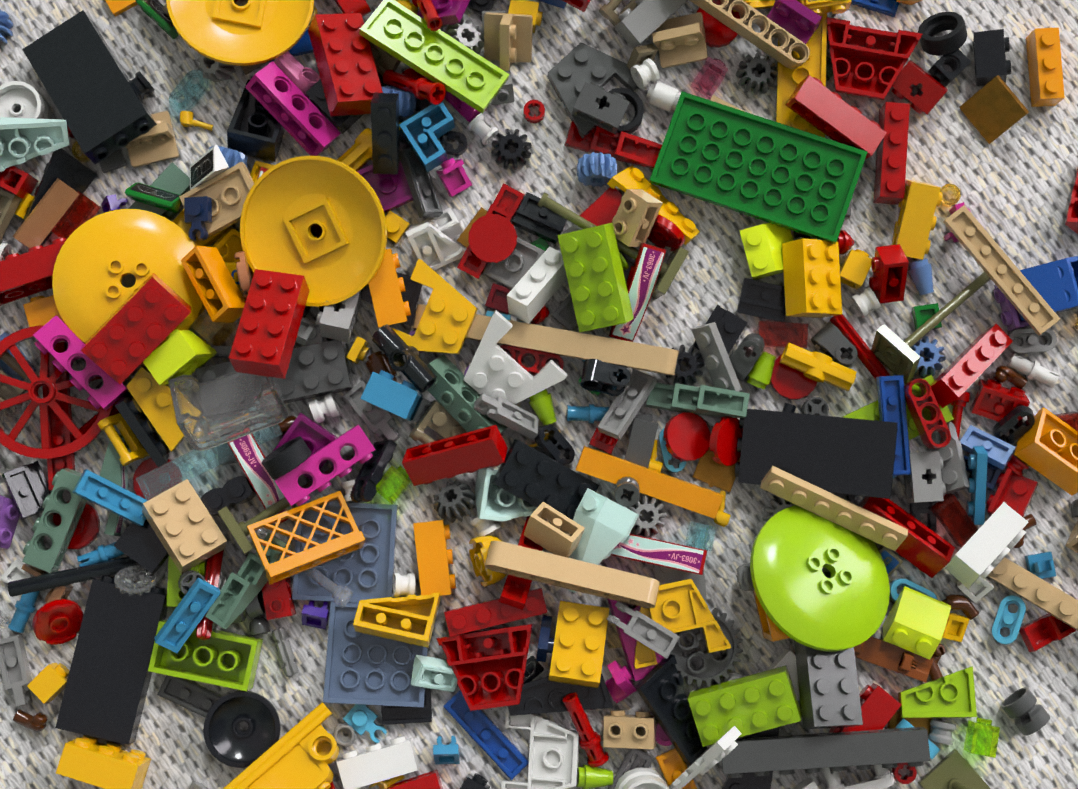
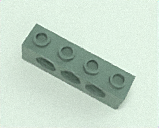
(458, 396)
(35, 551)

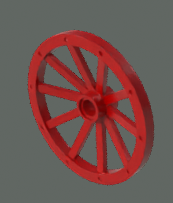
(9, 441)

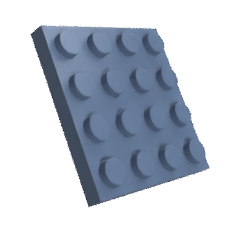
(363, 571)
(368, 667)

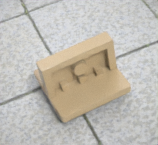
(507, 38)
(681, 40)
(156, 144)

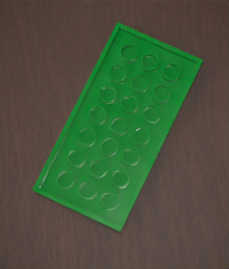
(758, 167)

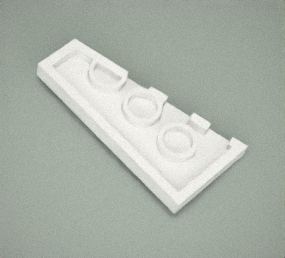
(708, 758)

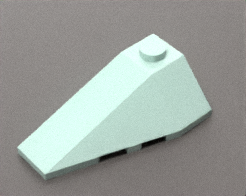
(29, 138)
(496, 503)
(605, 527)

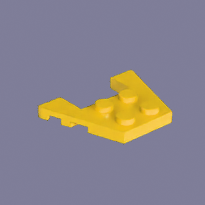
(445, 317)
(681, 609)

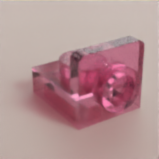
(710, 77)

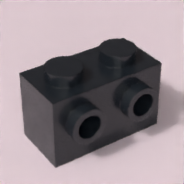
(990, 56)

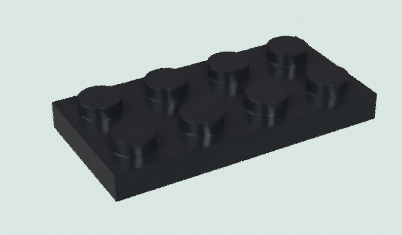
(541, 479)

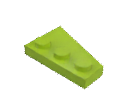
(943, 698)

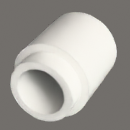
(663, 96)

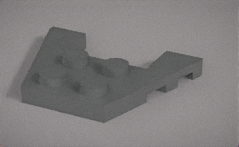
(583, 66)

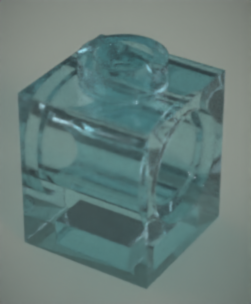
(700, 536)

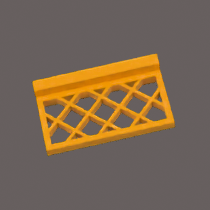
(318, 553)

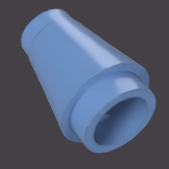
(921, 275)

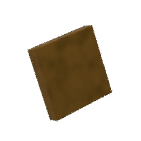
(993, 109)

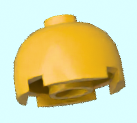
(478, 558)

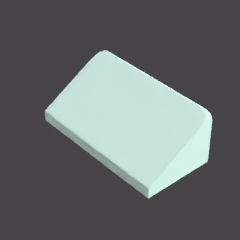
(433, 674)

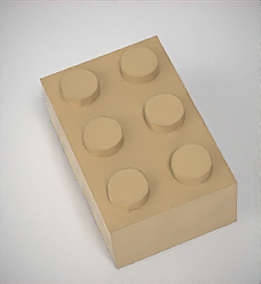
(184, 526)

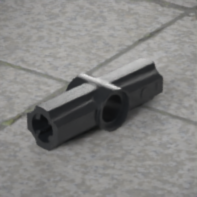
(394, 348)

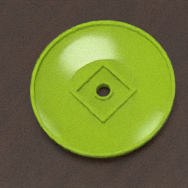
(798, 596)

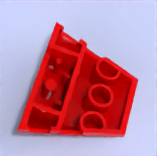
(867, 58)
(489, 665)

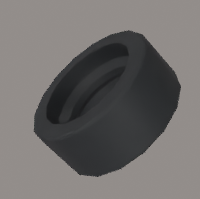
(947, 43)
(637, 103)
(286, 457)

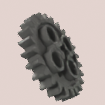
(711, 667)

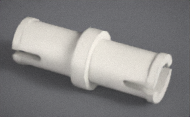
(1033, 370)

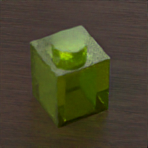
(393, 484)
(982, 737)

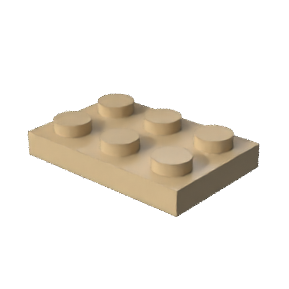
(227, 194)

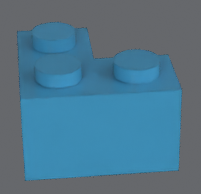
(422, 134)
(391, 395)

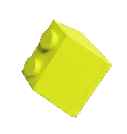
(764, 249)
(178, 356)
(916, 622)

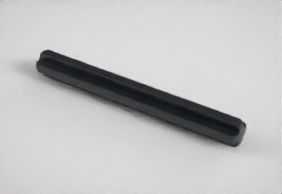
(68, 576)

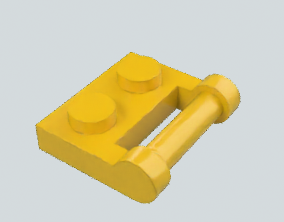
(138, 451)

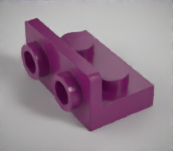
(795, 18)

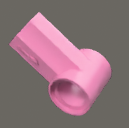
(301, 76)

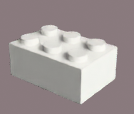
(987, 546)

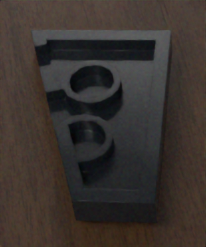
(143, 429)

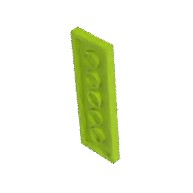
(434, 54)

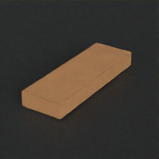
(46, 214)

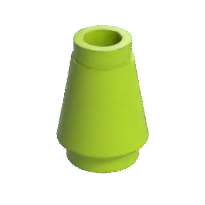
(762, 370)
(543, 407)
(594, 777)

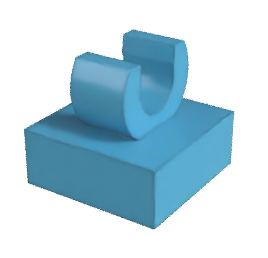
(1041, 564)
(446, 753)

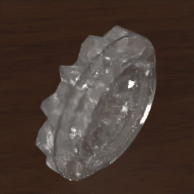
(126, 576)

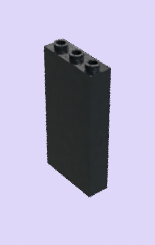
(89, 87)
(822, 450)
(112, 662)

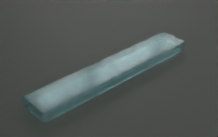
(194, 464)

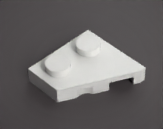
(433, 246)

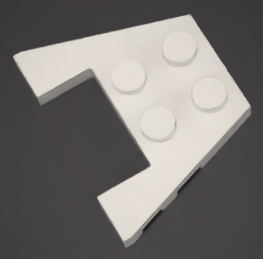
(500, 375)
(551, 753)

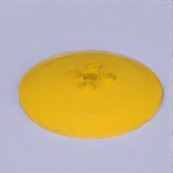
(241, 33)
(309, 192)
(104, 251)

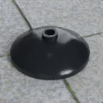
(238, 746)

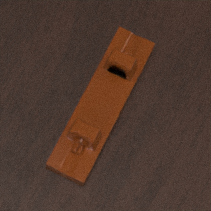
(889, 656)

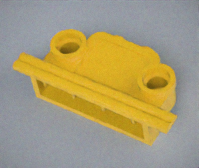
(295, 759)

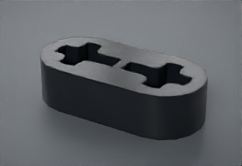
(1015, 427)
(554, 444)

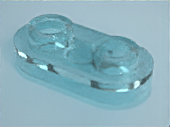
(191, 92)

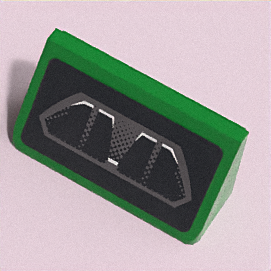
(154, 10)
(154, 197)

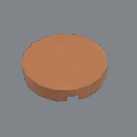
(243, 272)

